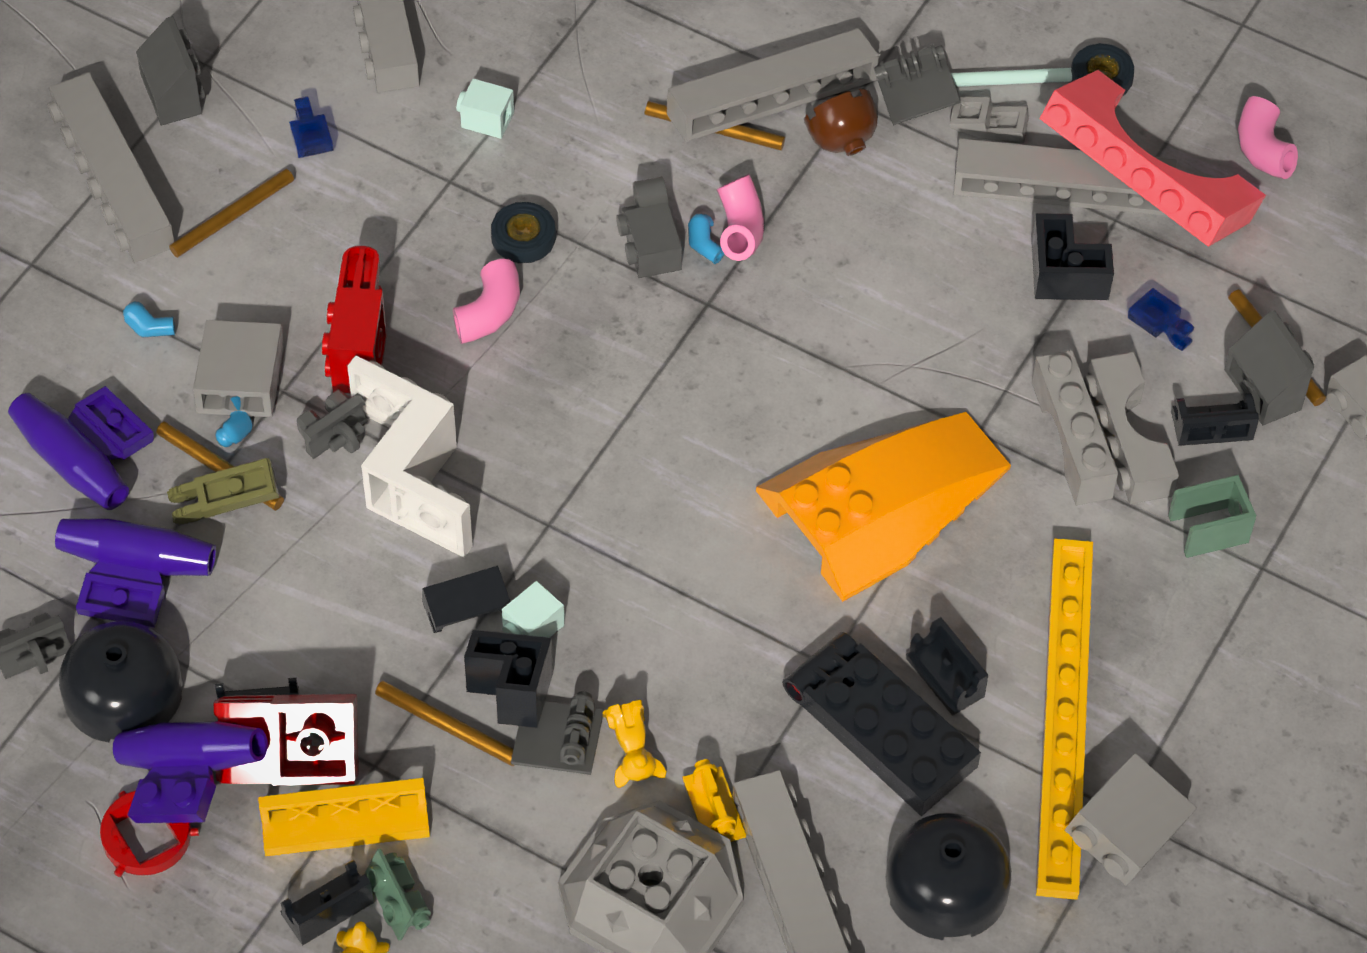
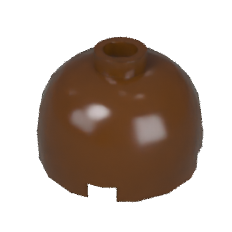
(843, 123)

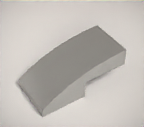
(981, 119)

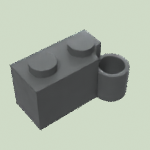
(650, 230)

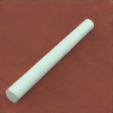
(1012, 77)

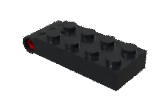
(883, 722)

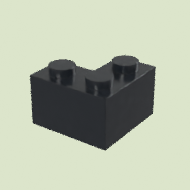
(1068, 268)
(514, 670)

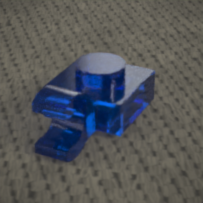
(309, 132)
(1159, 314)

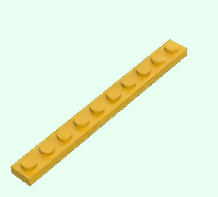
(1064, 718)

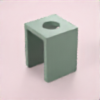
(1209, 498)

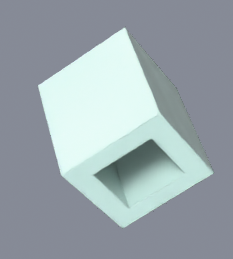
(486, 108)
(533, 613)

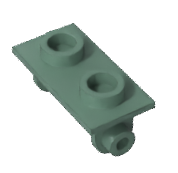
(388, 881)

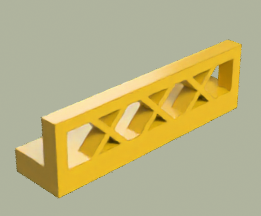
(344, 819)

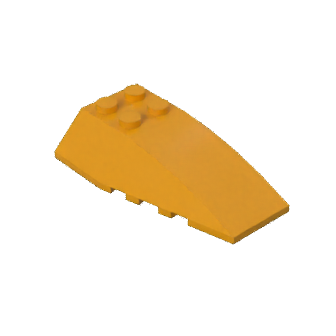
(885, 496)

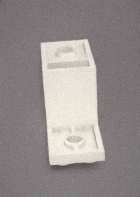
(410, 455)

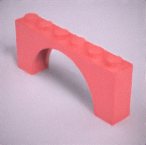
(1200, 204)

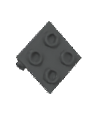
(916, 84)
(564, 737)

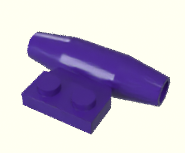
(84, 442)
(130, 565)
(182, 765)

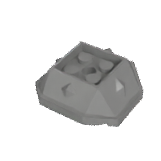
(679, 915)

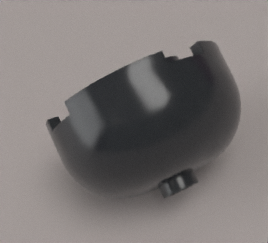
(120, 680)
(948, 876)

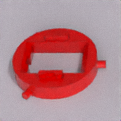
(121, 854)

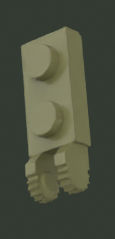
(225, 491)

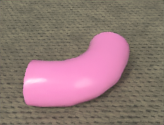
(1259, 141)
(743, 218)
(494, 305)

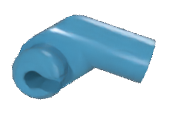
(700, 240)
(145, 324)
(234, 428)

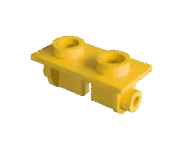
(713, 800)

